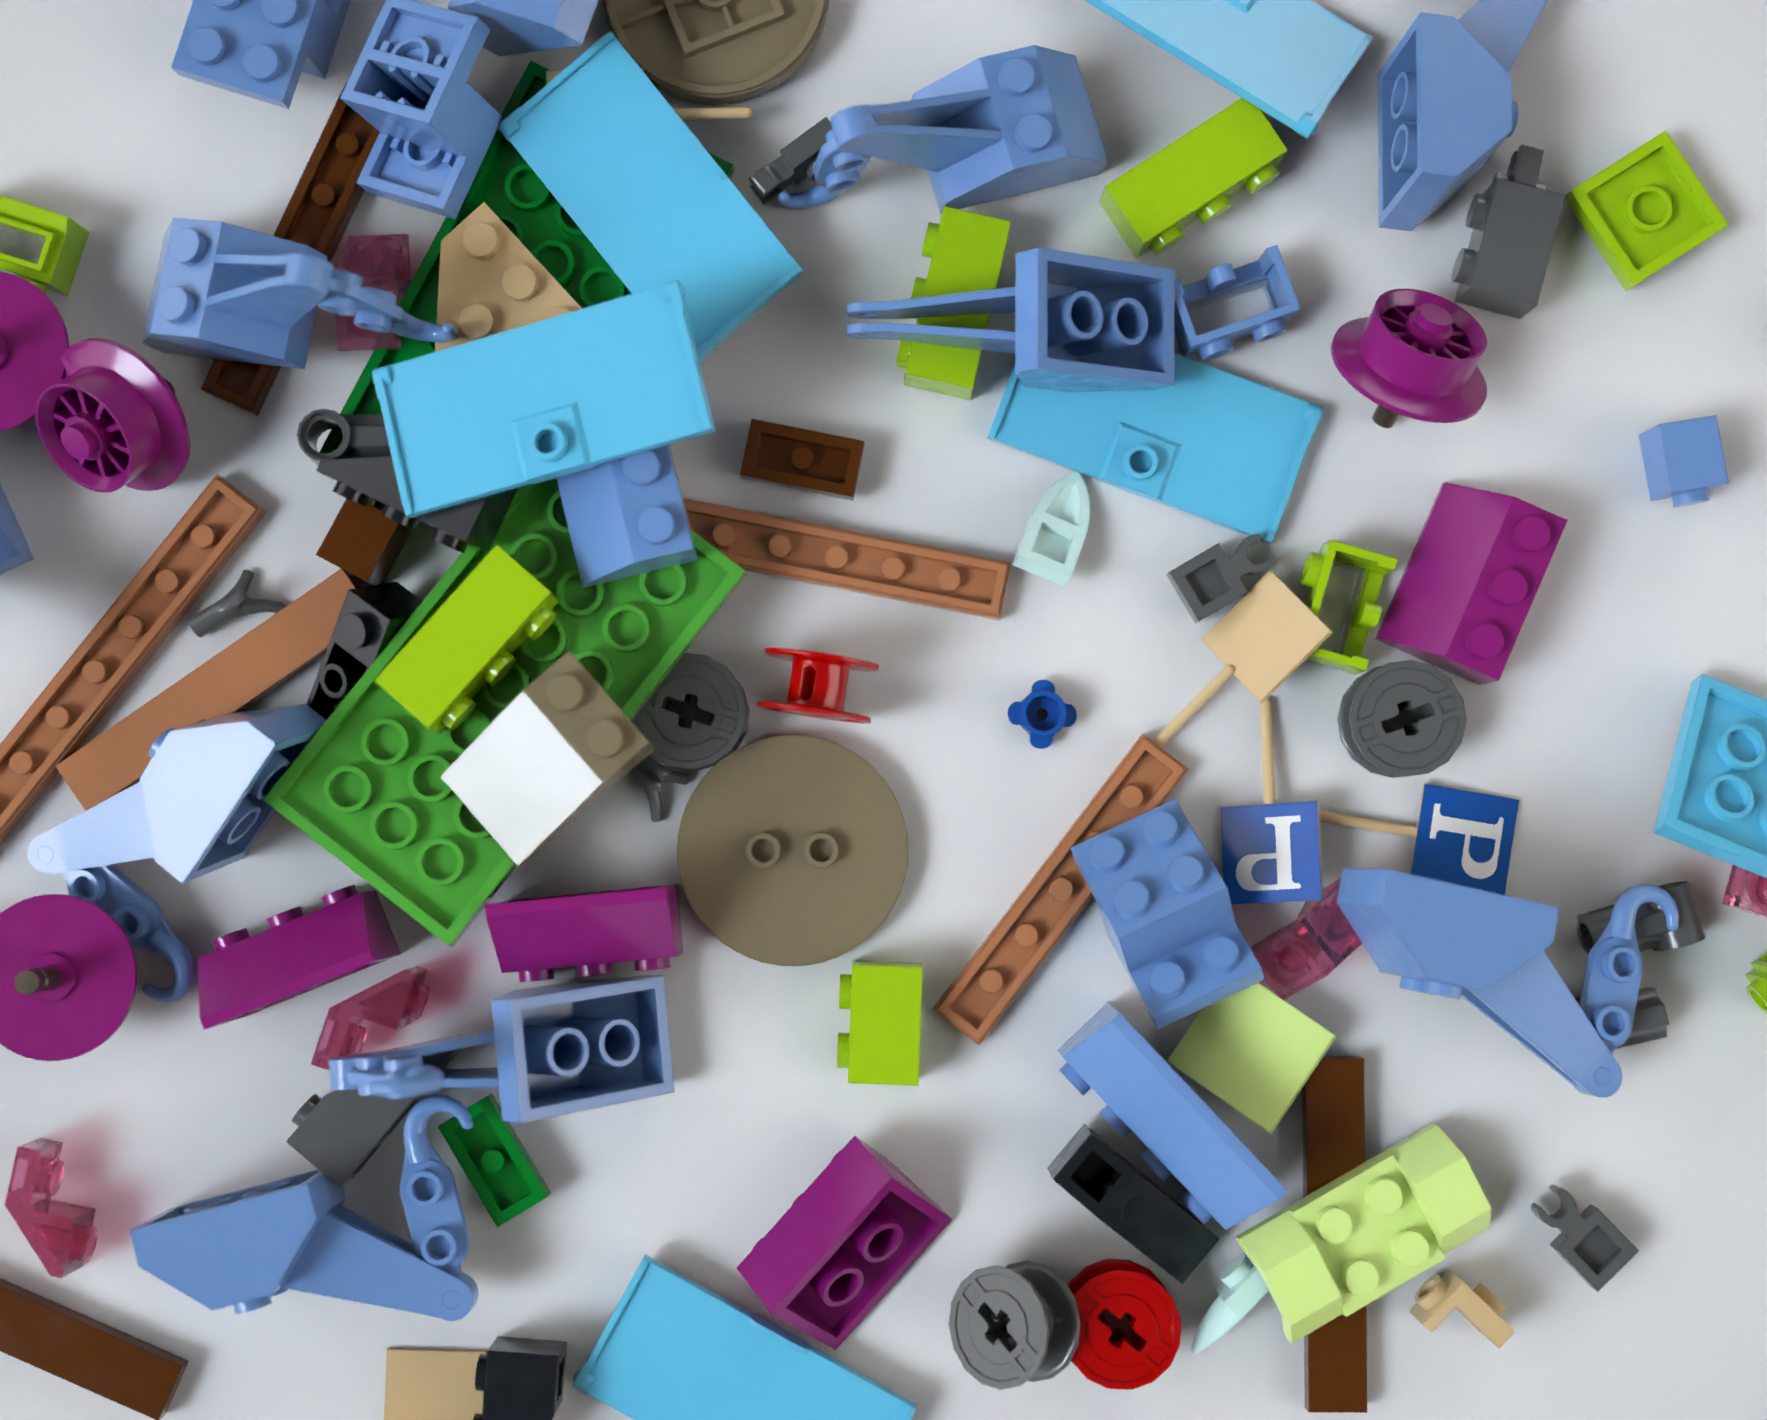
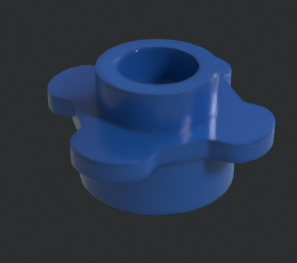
(1025, 714)

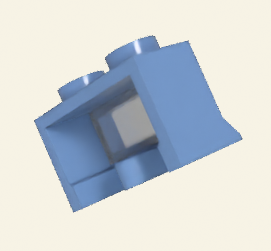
(1234, 305)

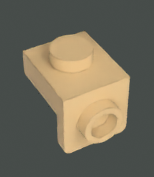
(1479, 1306)

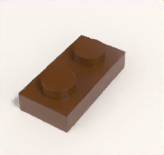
(802, 459)

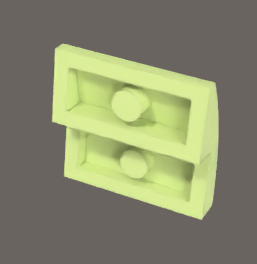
(1252, 1053)

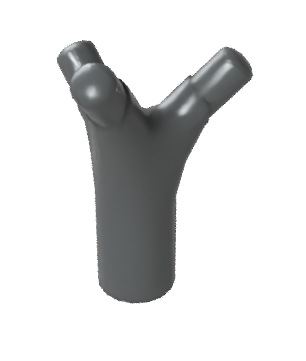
(232, 606)
(652, 777)

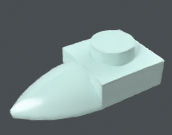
(1056, 531)
(1238, 1294)

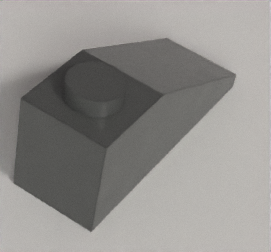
(348, 1128)

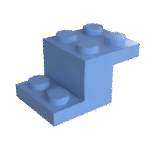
(259, 44)
(418, 99)
(1167, 913)

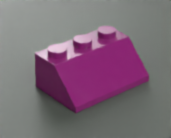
(1471, 581)
(586, 931)
(293, 955)
(842, 1244)

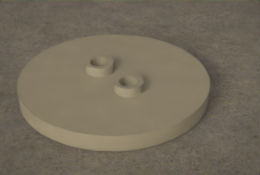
(717, 46)
(792, 850)

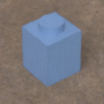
(1684, 460)

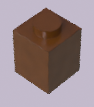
(364, 541)

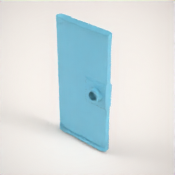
(1268, 52)
(649, 192)
(543, 400)
(1197, 446)
(700, 1357)

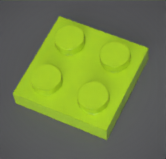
(1645, 210)

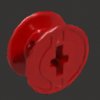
(818, 684)
(1117, 1358)

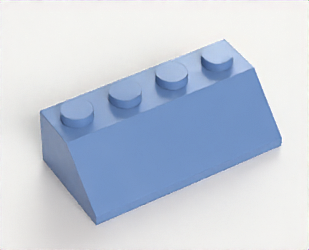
(627, 517)
(1169, 1118)

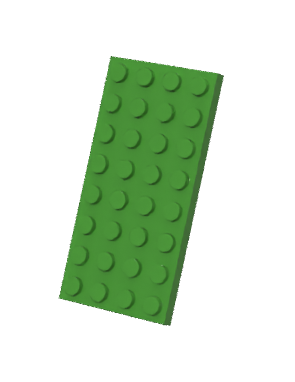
(374, 771)

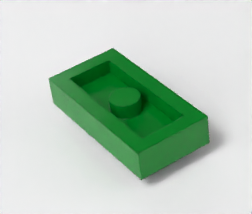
(495, 1161)

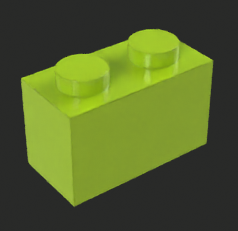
(883, 1023)

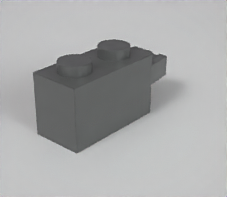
(1509, 239)

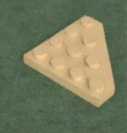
(493, 281)

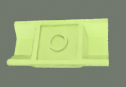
(1367, 1231)

